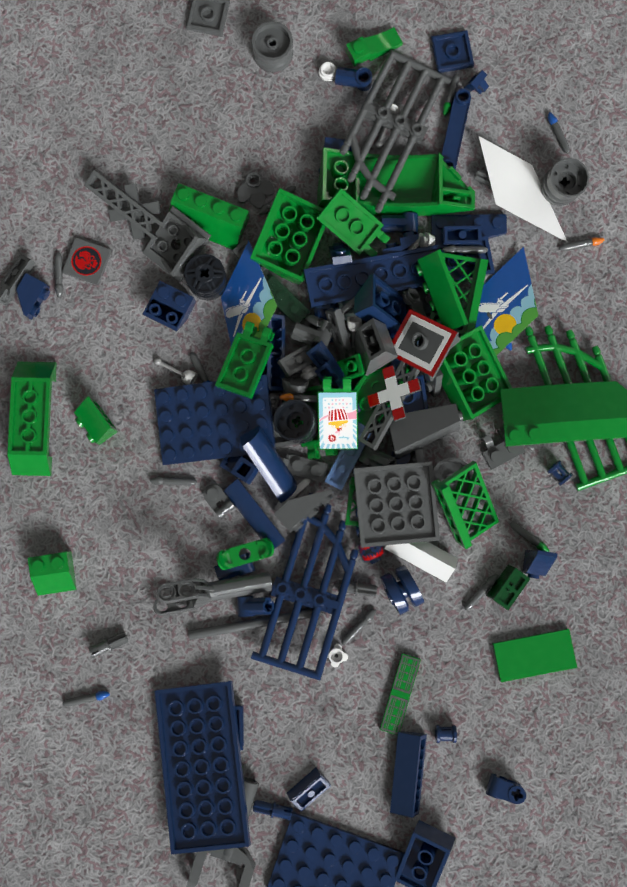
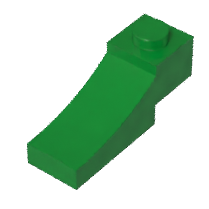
(373, 46)

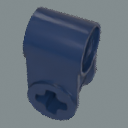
(502, 788)

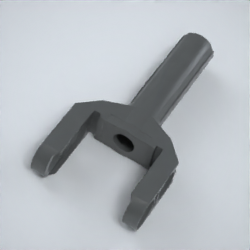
(205, 592)
(233, 855)

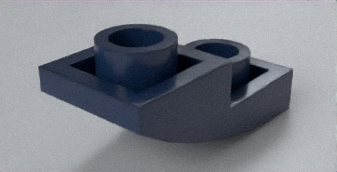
(407, 240)

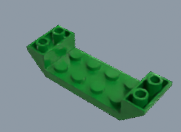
(30, 418)

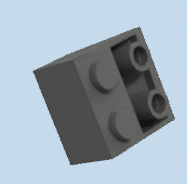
(374, 345)

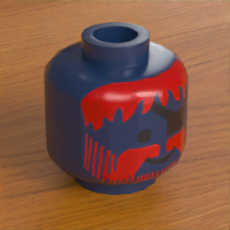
(371, 553)

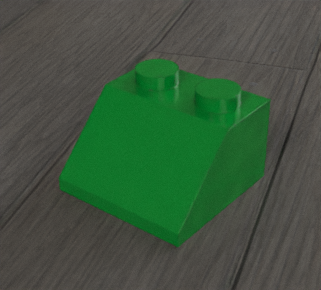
(95, 421)
(52, 573)

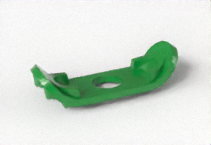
(258, 550)

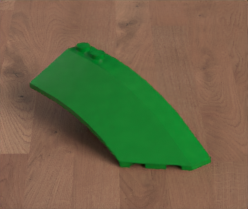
(423, 186)

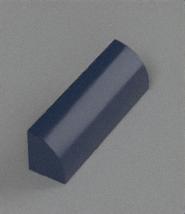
(272, 368)
(269, 463)
(253, 513)
(408, 773)

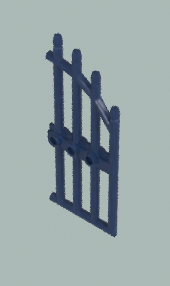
(314, 598)

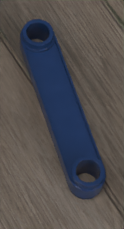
(456, 128)

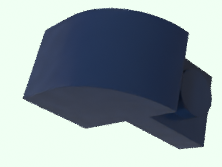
(240, 468)

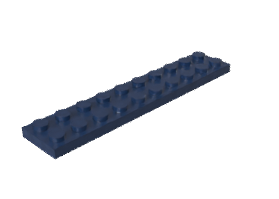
(343, 281)

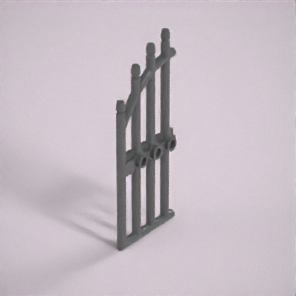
(391, 120)

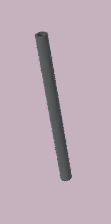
(245, 625)

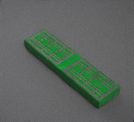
(400, 694)

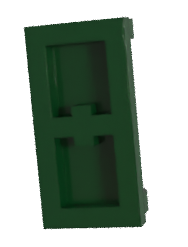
(508, 587)

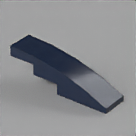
(326, 365)

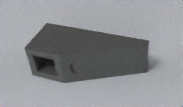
(298, 509)

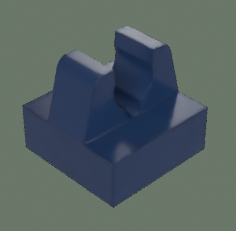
(477, 83)

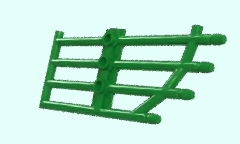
(597, 362)

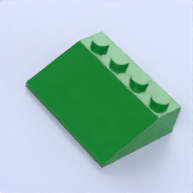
(289, 237)
(473, 374)

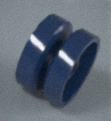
(404, 588)

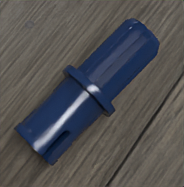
(272, 809)

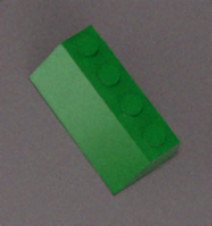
(219, 218)
(441, 289)

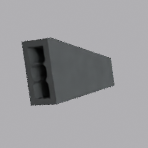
(423, 428)

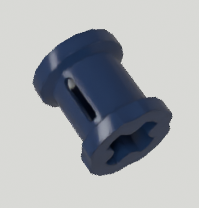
(561, 479)
(445, 734)

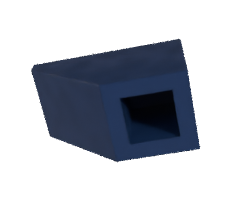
(31, 294)

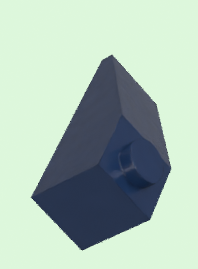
(538, 562)

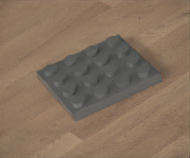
(396, 504)

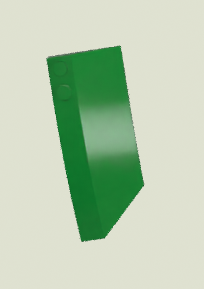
(564, 413)

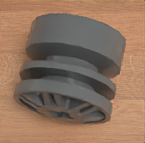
(571, 174)

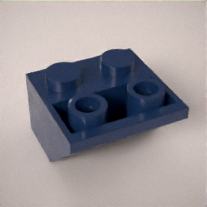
(169, 306)

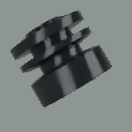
(203, 287)
(287, 416)

